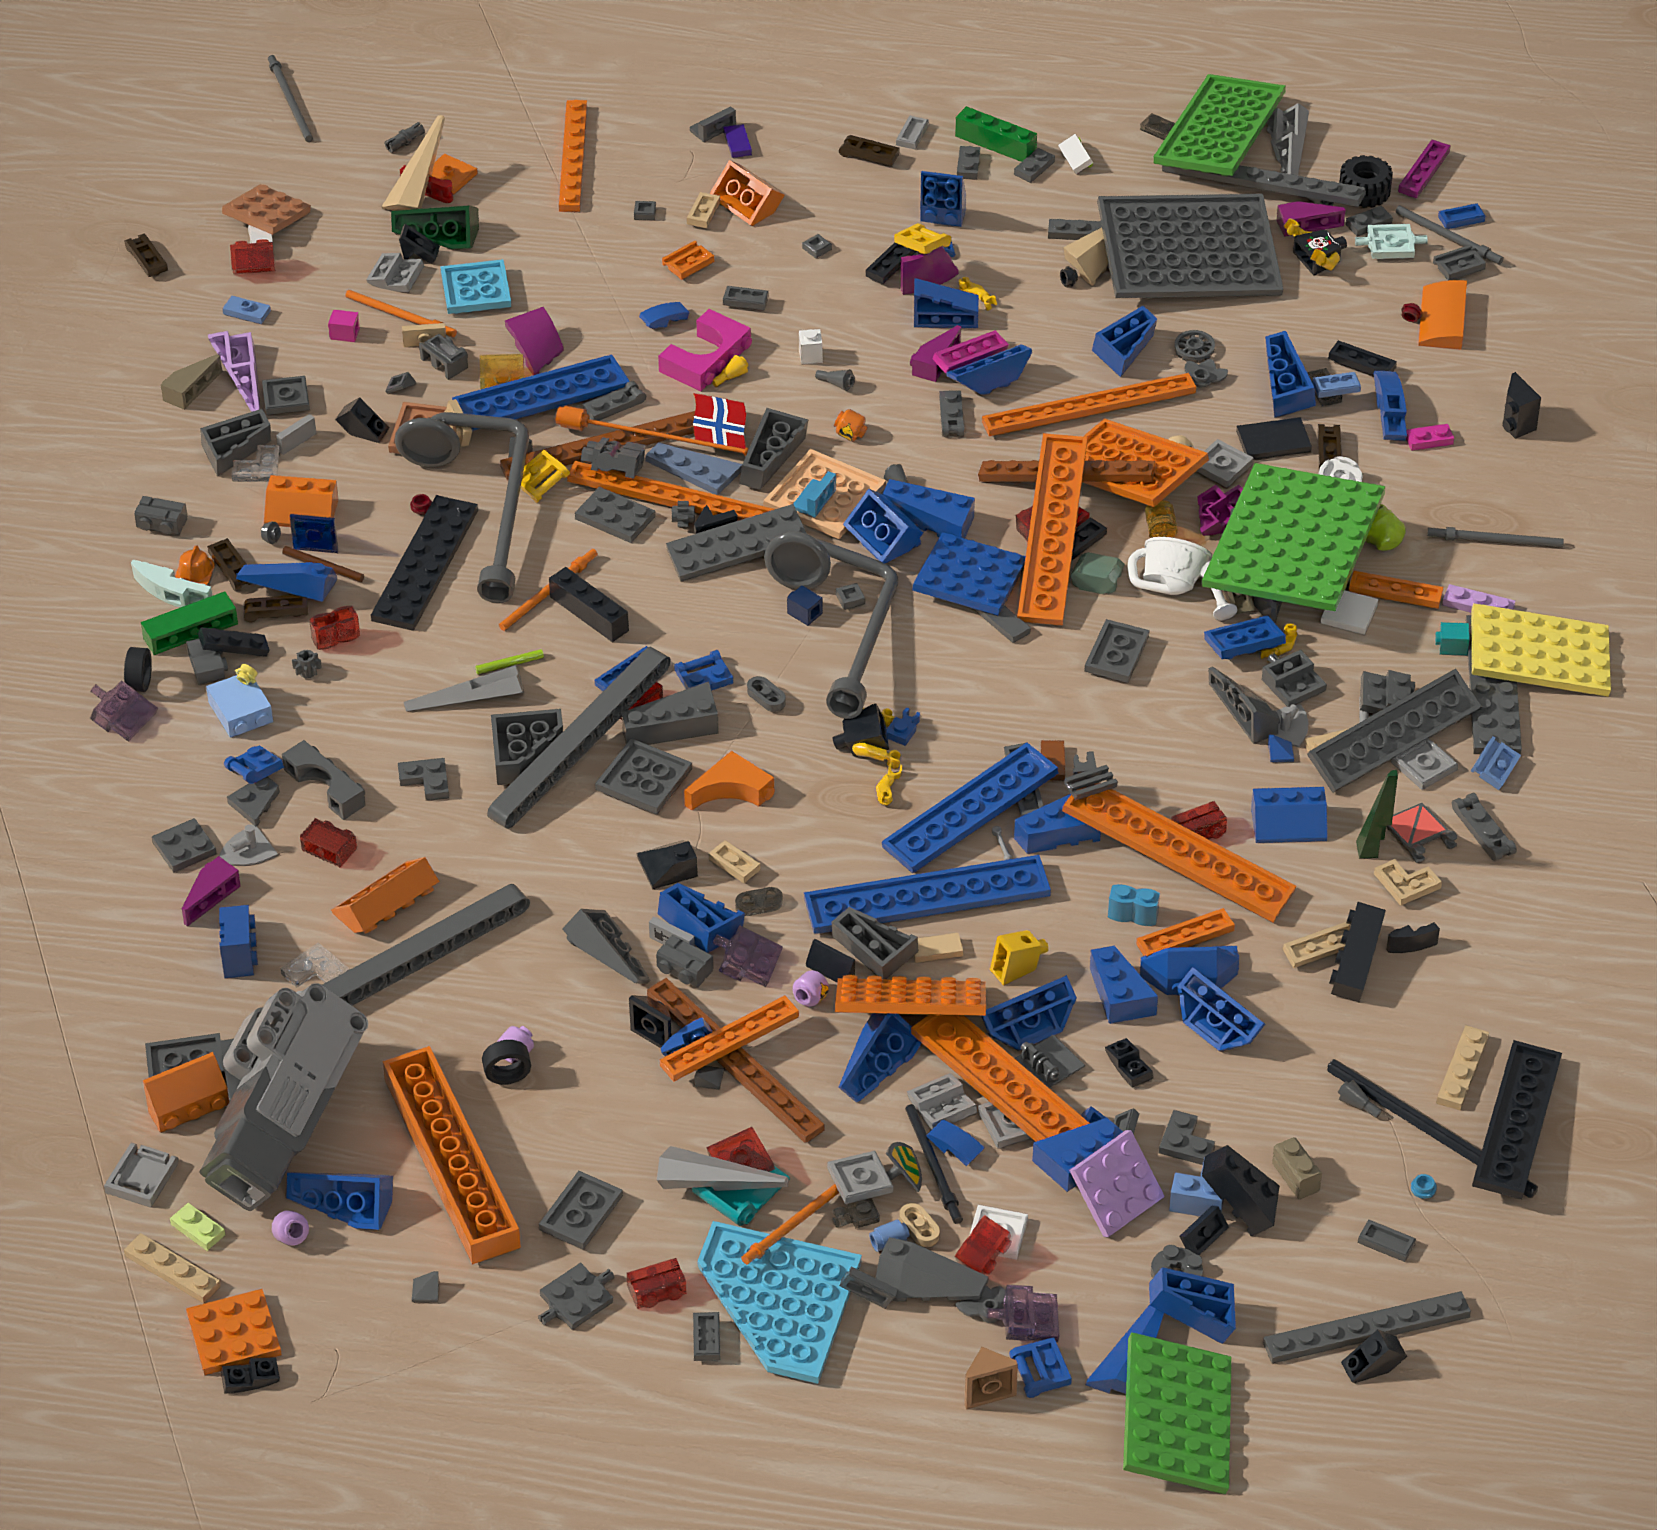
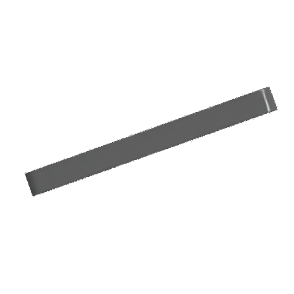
(578, 738)
(429, 945)

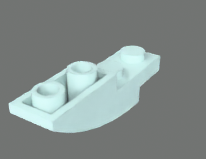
(164, 586)

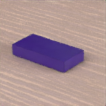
(737, 141)

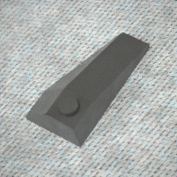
(1248, 710)

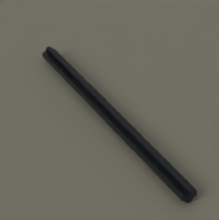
(1414, 1116)

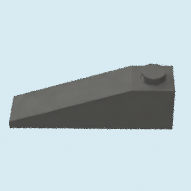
(600, 937)
(926, 1274)

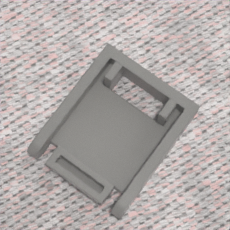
(144, 1172)

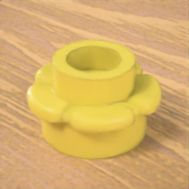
(246, 674)

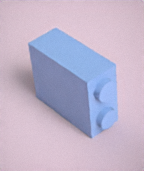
(239, 705)

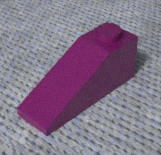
(1310, 216)
(922, 362)
(211, 886)

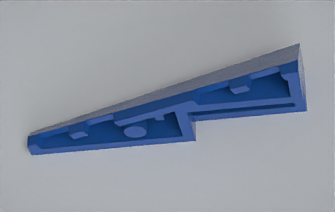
(1113, 1369)

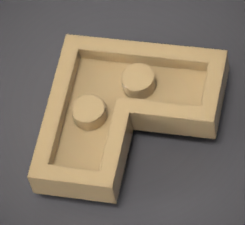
(1404, 886)

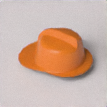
(195, 566)

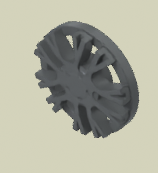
(1194, 345)

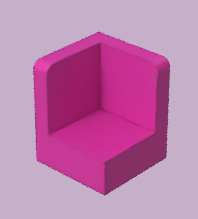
(344, 325)

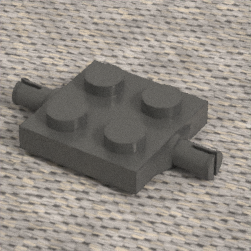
(576, 1296)

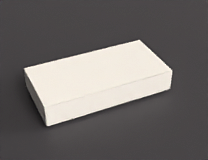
(1075, 154)

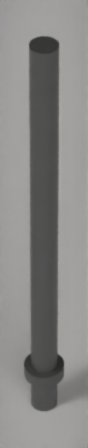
(275, 67)

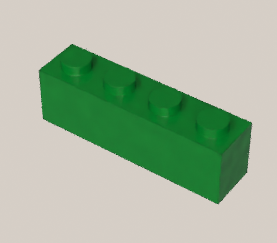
(995, 134)
(184, 623)

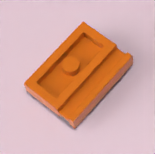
(688, 260)

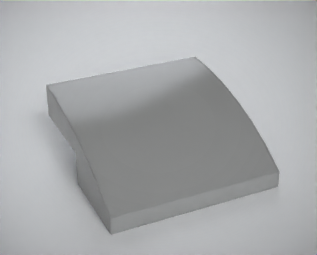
(395, 273)
(942, 1101)

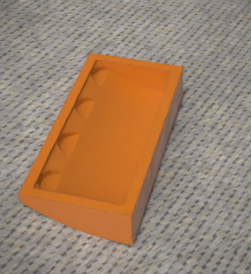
(1443, 314)

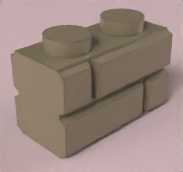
(1296, 1168)

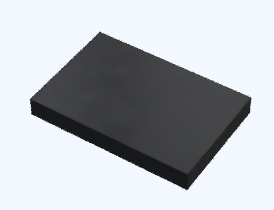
(1274, 438)

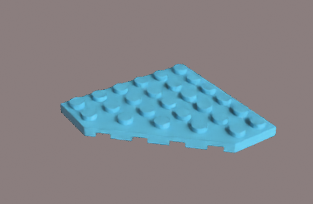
(783, 1301)

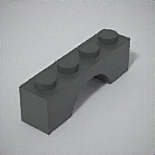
(306, 763)

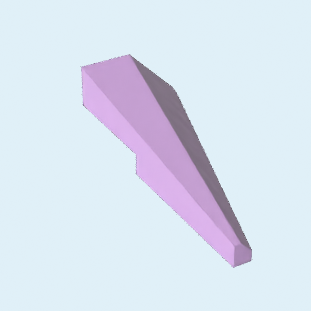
(239, 359)

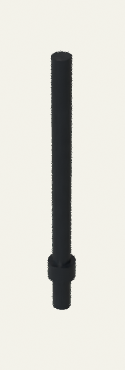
(948, 1198)

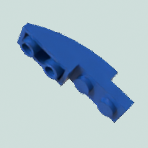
(1391, 404)

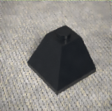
(669, 863)
(650, 1019)

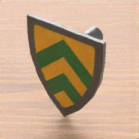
(904, 1163)

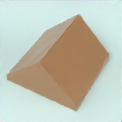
(990, 1378)

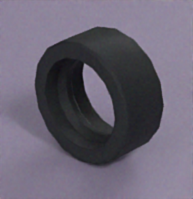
(138, 668)
(506, 1074)

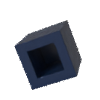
(804, 605)

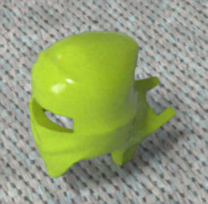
(1386, 530)

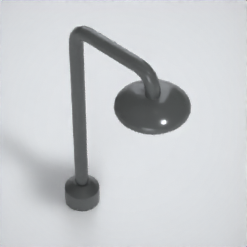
(435, 444)
(804, 560)

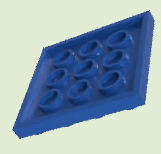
(969, 573)

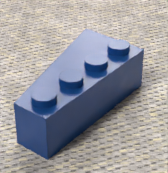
(1289, 380)

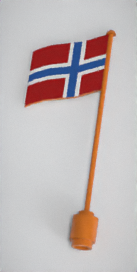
(716, 423)

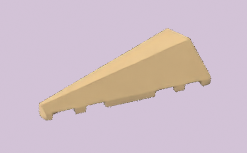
(412, 184)

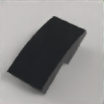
(1408, 940)
(1128, 1062)
(256, 1375)

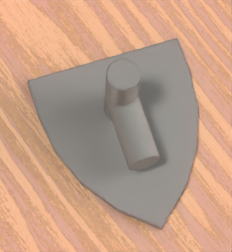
(1293, 724)
(248, 848)

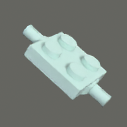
(1391, 241)

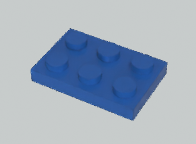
(1245, 637)

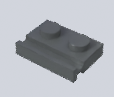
(1459, 262)

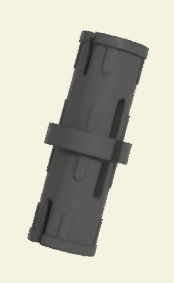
(404, 137)

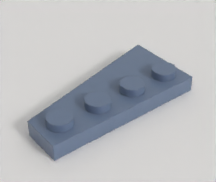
(699, 469)

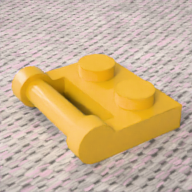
(921, 239)
(537, 471)

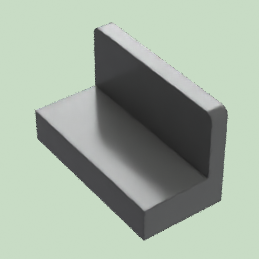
(714, 124)

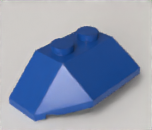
(993, 371)
(1169, 966)
(1215, 1013)
(1032, 1014)

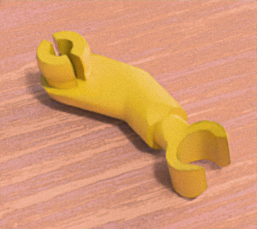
(984, 296)
(1291, 633)
(883, 787)

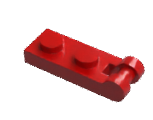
(438, 188)

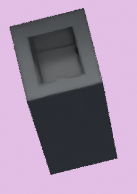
(362, 421)
(1374, 1357)

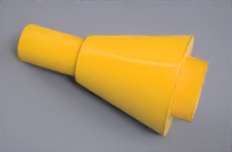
(735, 368)

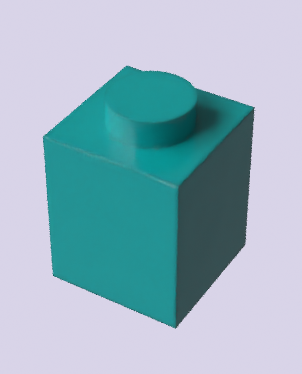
(1453, 638)

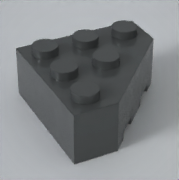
(521, 739)

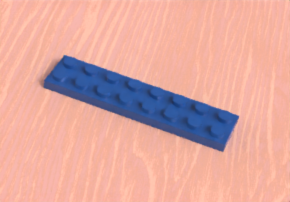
(546, 390)
(969, 807)

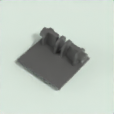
(1049, 1060)

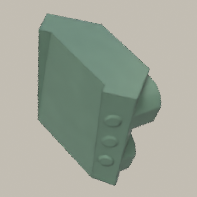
(1097, 573)

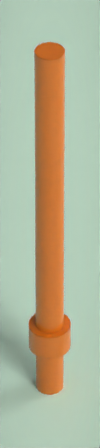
(396, 311)
(577, 565)

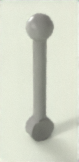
(996, 831)

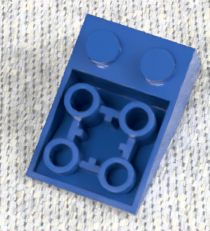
(942, 198)

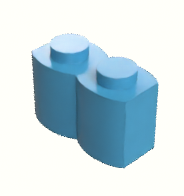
(1133, 905)

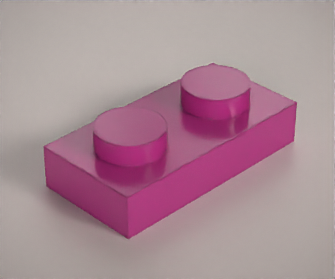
(1429, 437)

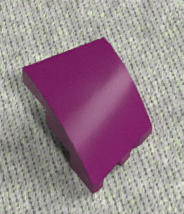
(930, 267)
(535, 338)
(1216, 509)

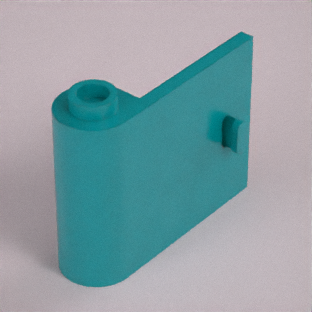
(738, 1205)

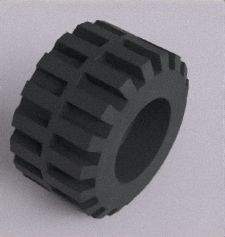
(1372, 175)

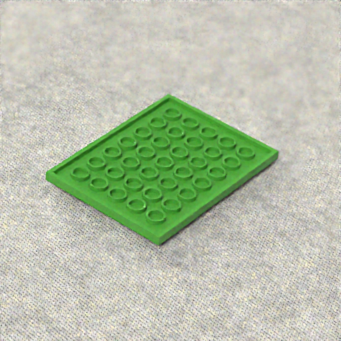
(1294, 537)

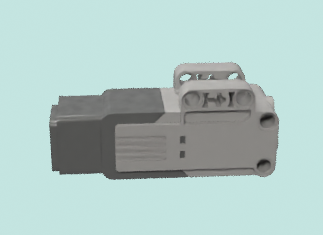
(286, 1081)

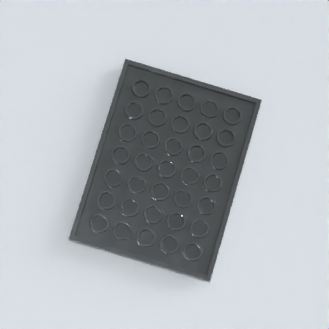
(1189, 246)

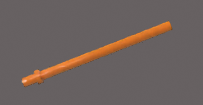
(758, 1250)

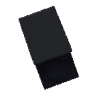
(414, 242)
(707, 521)

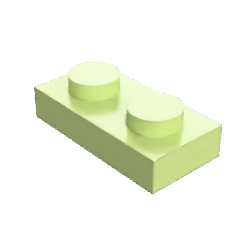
(197, 1226)

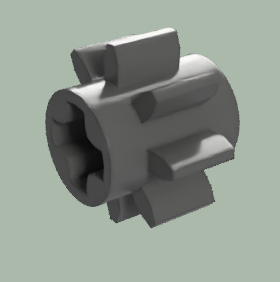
(683, 514)
(306, 663)

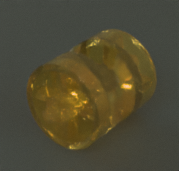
(1161, 520)

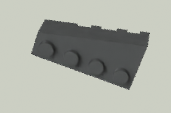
(772, 445)
(673, 717)

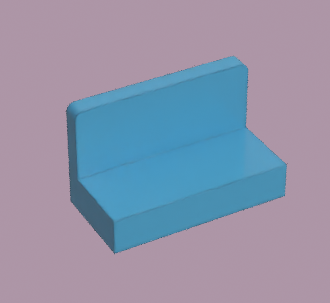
(816, 495)

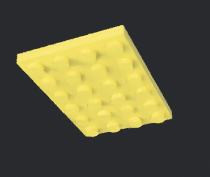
(1540, 650)

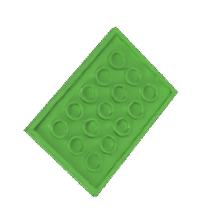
(1177, 1413)

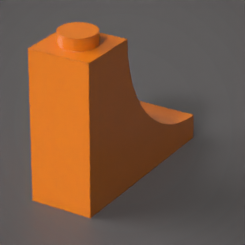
(733, 779)

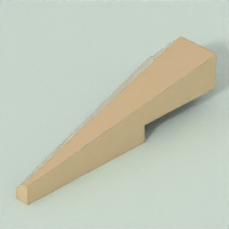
(1088, 256)

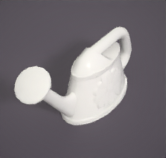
(1173, 569)

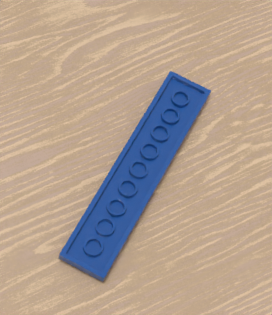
(932, 892)

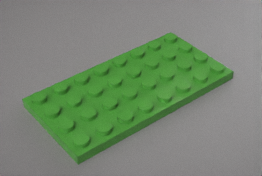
(1219, 125)

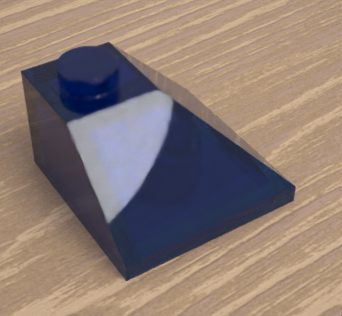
(314, 533)

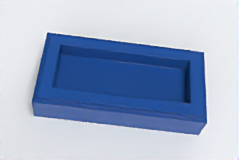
(1461, 216)

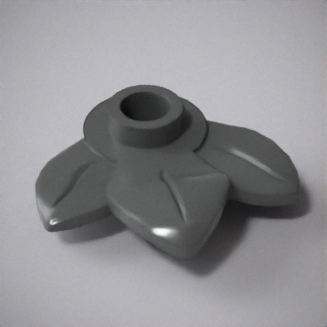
(1205, 372)
(990, 1298)

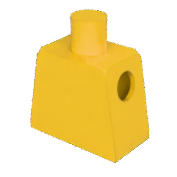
(1016, 955)

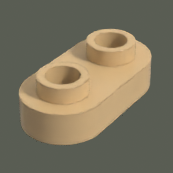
(921, 1226)

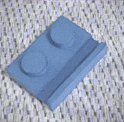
(1495, 763)

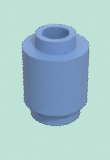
(882, 1233)

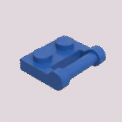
(717, 675)
(258, 760)
(1048, 1364)

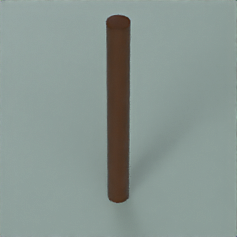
(340, 570)

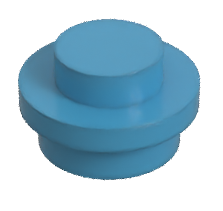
(1423, 1186)

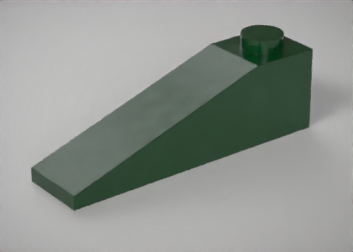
(446, 226)

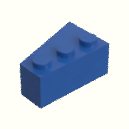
(943, 306)
(1121, 987)
(1195, 1301)

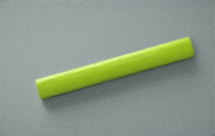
(510, 661)

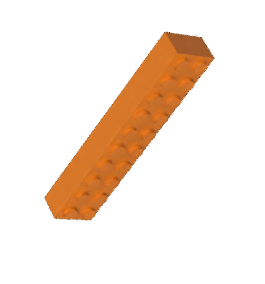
(451, 1155)

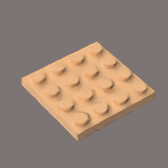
(850, 488)

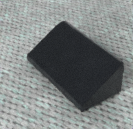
(829, 961)

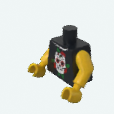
(1315, 249)
(867, 735)

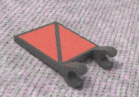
(1419, 826)

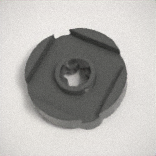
(1177, 1257)

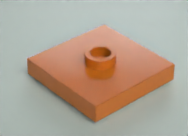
(454, 170)

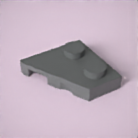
(254, 799)

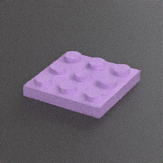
(1117, 1183)

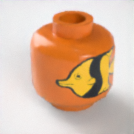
(850, 425)

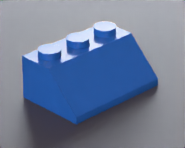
(882, 527)
(1289, 814)

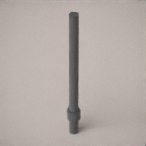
(1484, 251)
(1451, 534)

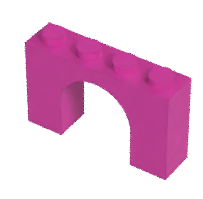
(699, 369)

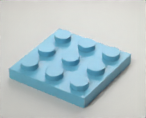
(475, 286)

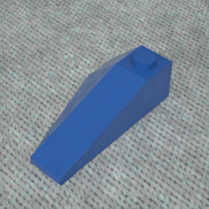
(301, 579)
(879, 1051)
(352, 1198)

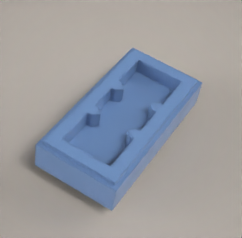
(246, 309)
(1336, 384)

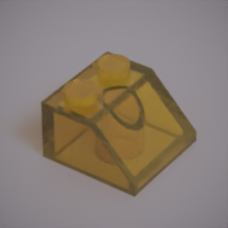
(500, 369)

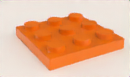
(233, 1331)

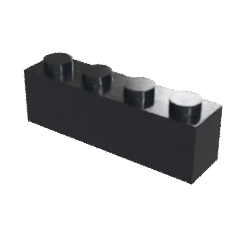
(589, 604)
(1358, 951)

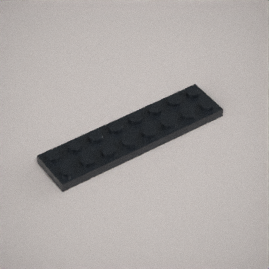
(424, 563)
(1517, 1120)

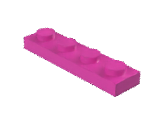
(970, 351)

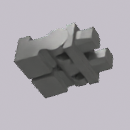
(613, 455)

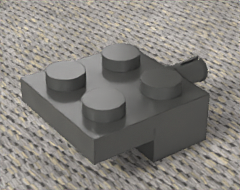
(1292, 678)

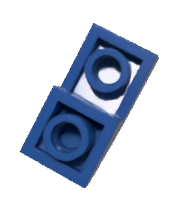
(661, 314)
(686, 1036)
(960, 1143)

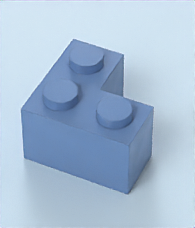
(1192, 1195)

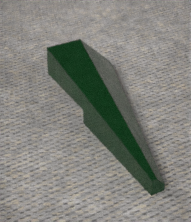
(1379, 816)

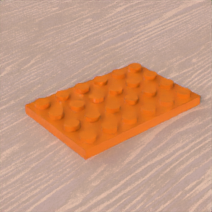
(1120, 442)
(911, 996)

